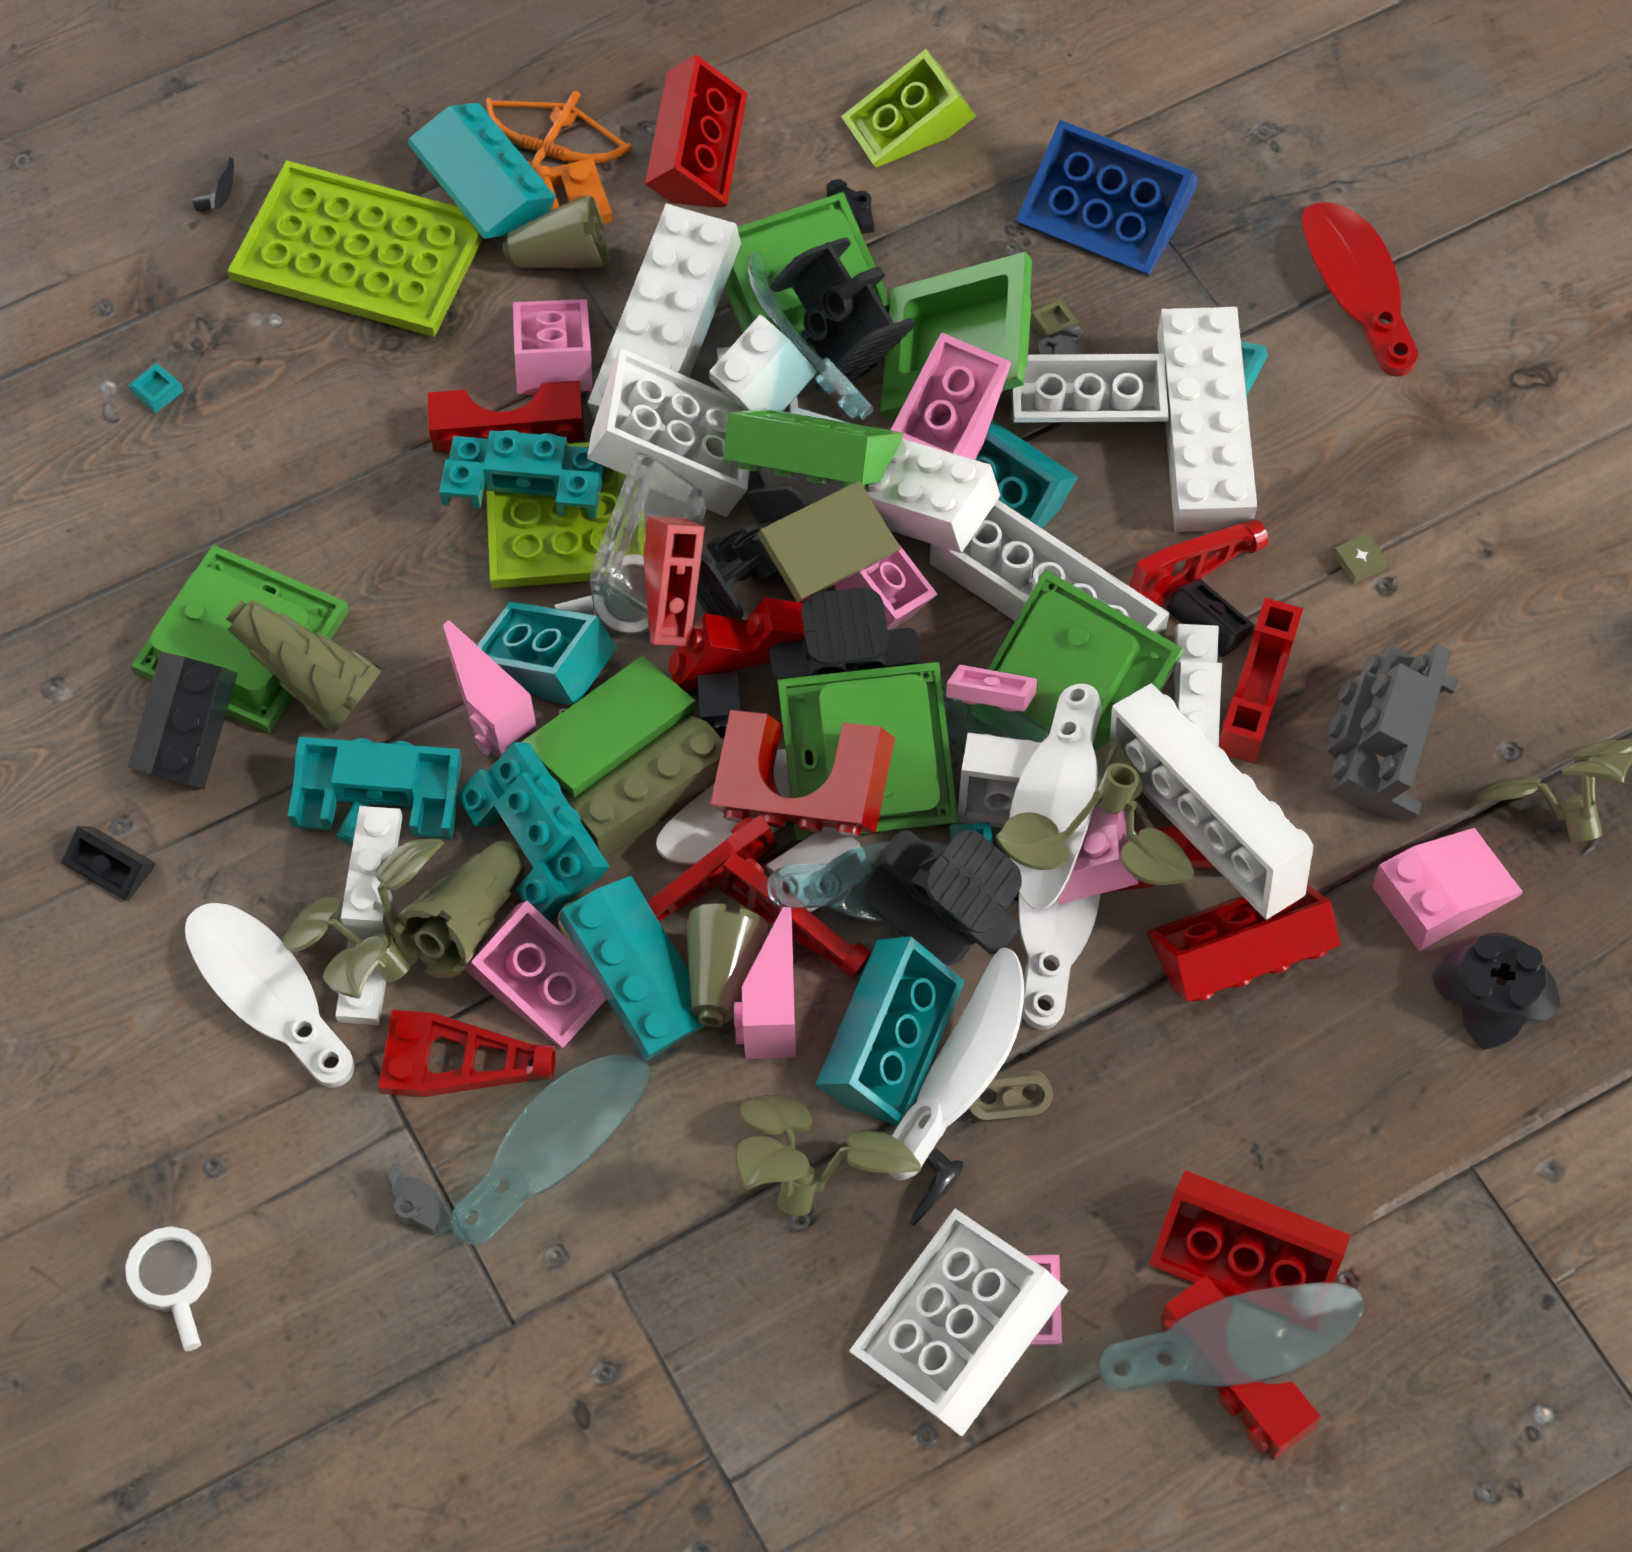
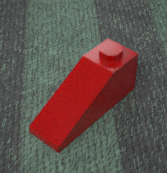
(672, 577)

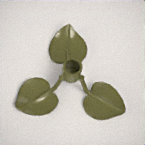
(1605, 760)
(1148, 857)
(353, 966)
(768, 1161)

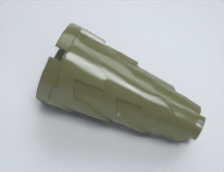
(307, 664)
(457, 913)

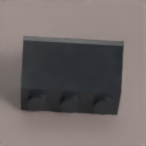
(182, 719)

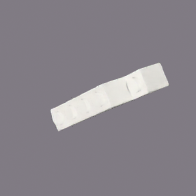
(1199, 677)

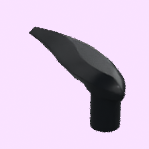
(220, 192)
(947, 1175)

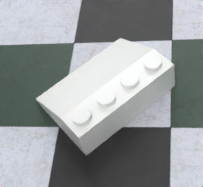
(671, 419)
(959, 1321)

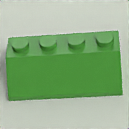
(809, 446)

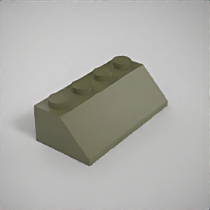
(650, 784)

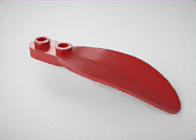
(1361, 280)

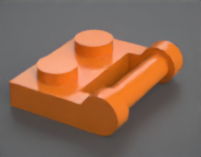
(577, 180)

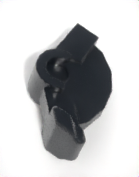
(859, 202)

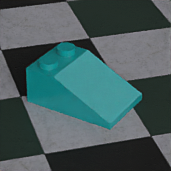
(549, 650)

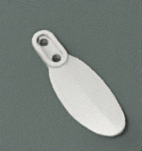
(1059, 785)
(702, 827)
(1056, 936)
(264, 986)
(967, 1058)

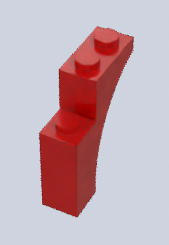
(729, 645)

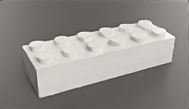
(674, 293)
(1207, 419)
(920, 494)
(1010, 557)
(1213, 802)

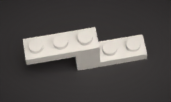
(362, 909)

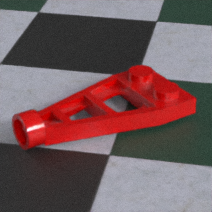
(1154, 573)
(749, 839)
(747, 885)
(409, 1048)

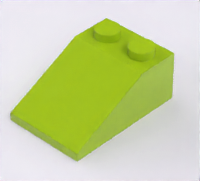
(908, 112)

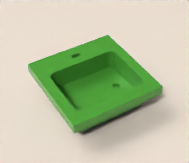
(785, 237)
(977, 305)
(199, 629)
(1077, 639)
(905, 704)

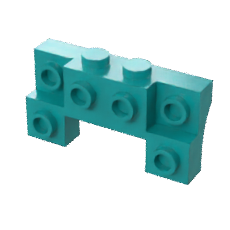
(525, 466)
(377, 775)
(541, 823)

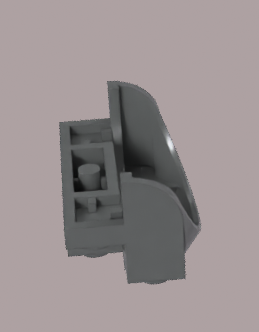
(1388, 715)

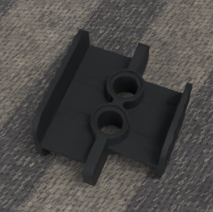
(842, 312)
(743, 553)
(844, 634)
(947, 895)

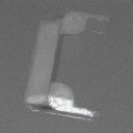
(618, 568)

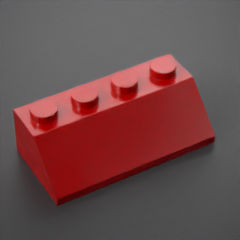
(696, 135)
(1236, 943)
(1243, 1240)

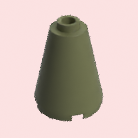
(560, 239)
(720, 958)

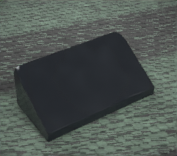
(1201, 605)
(107, 862)

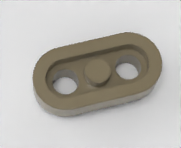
(1009, 1099)

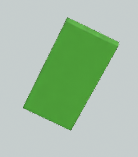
(610, 725)

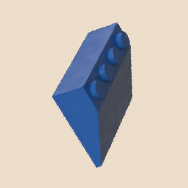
(1107, 197)

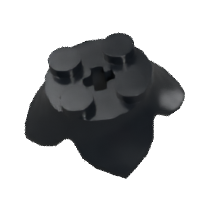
(1493, 1011)

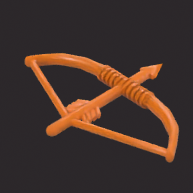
(560, 119)

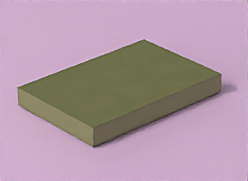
(828, 541)

